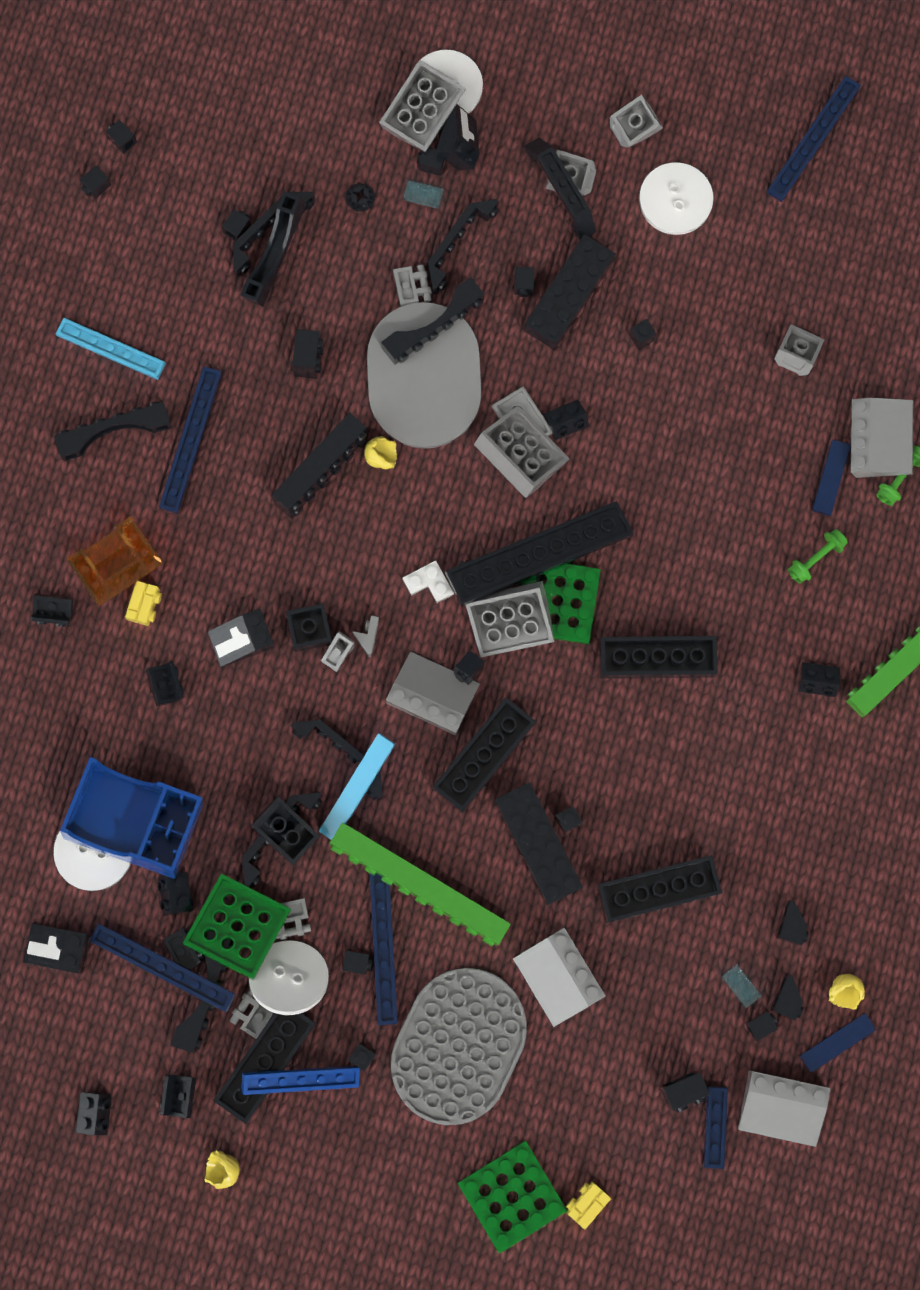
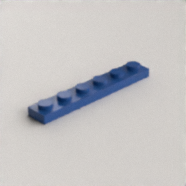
(300, 1080)

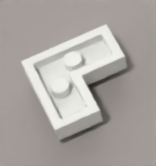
(431, 577)

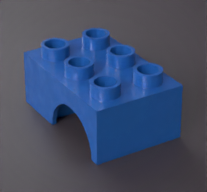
(132, 819)

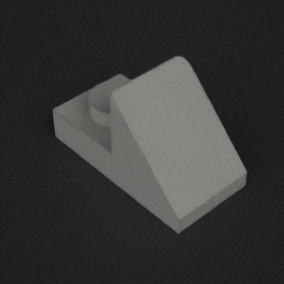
(367, 641)
(338, 651)

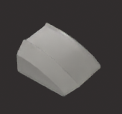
(634, 122)
(580, 170)
(798, 350)

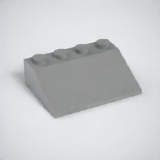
(422, 106)
(881, 437)
(522, 464)
(511, 619)
(431, 693)
(559, 977)
(783, 1108)

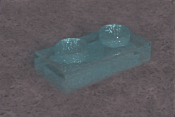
(423, 194)
(741, 986)

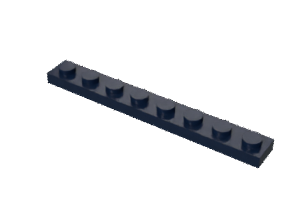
(813, 139)
(190, 440)
(383, 951)
(162, 967)

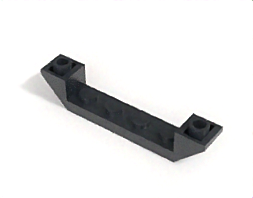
(564, 186)
(484, 210)
(257, 230)
(306, 728)
(251, 874)

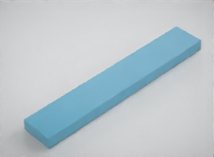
(110, 348)
(358, 785)

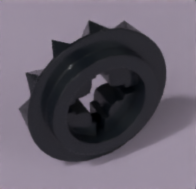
(364, 203)

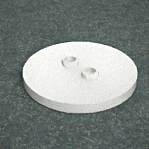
(462, 71)
(676, 198)
(87, 867)
(290, 978)

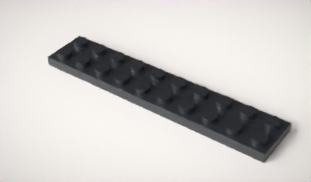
(538, 553)

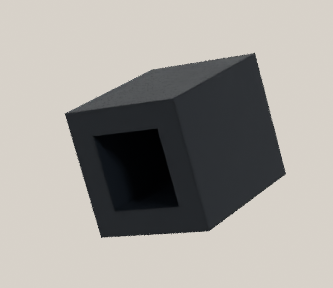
(121, 136)
(430, 162)
(94, 182)
(236, 224)
(524, 281)
(642, 334)
(468, 668)
(568, 819)
(357, 962)
(762, 1025)
(362, 1056)

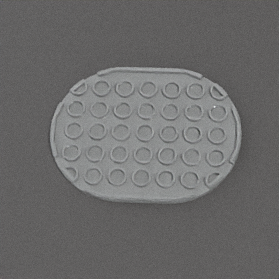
(433, 391)
(458, 1046)

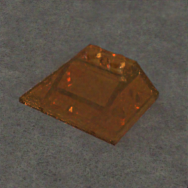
(115, 561)

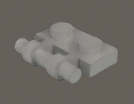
(406, 286)
(297, 913)
(256, 1020)

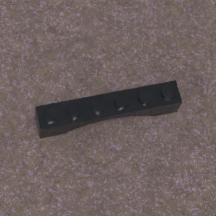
(286, 221)
(403, 343)
(75, 442)
(188, 1032)

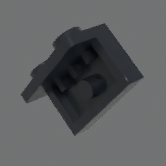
(567, 419)
(52, 610)
(819, 679)
(165, 684)
(175, 894)
(181, 953)
(177, 1096)
(93, 1113)

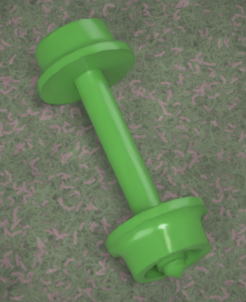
(887, 493)
(835, 541)

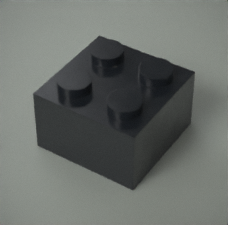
(307, 354)
(309, 627)
(684, 1091)

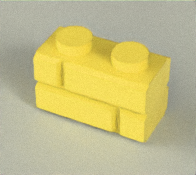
(143, 603)
(587, 1205)

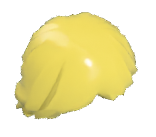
(381, 453)
(847, 991)
(221, 1170)

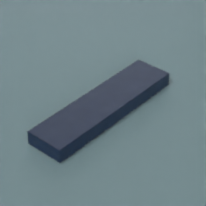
(831, 477)
(837, 1042)
(715, 1127)

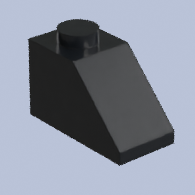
(793, 925)
(788, 999)

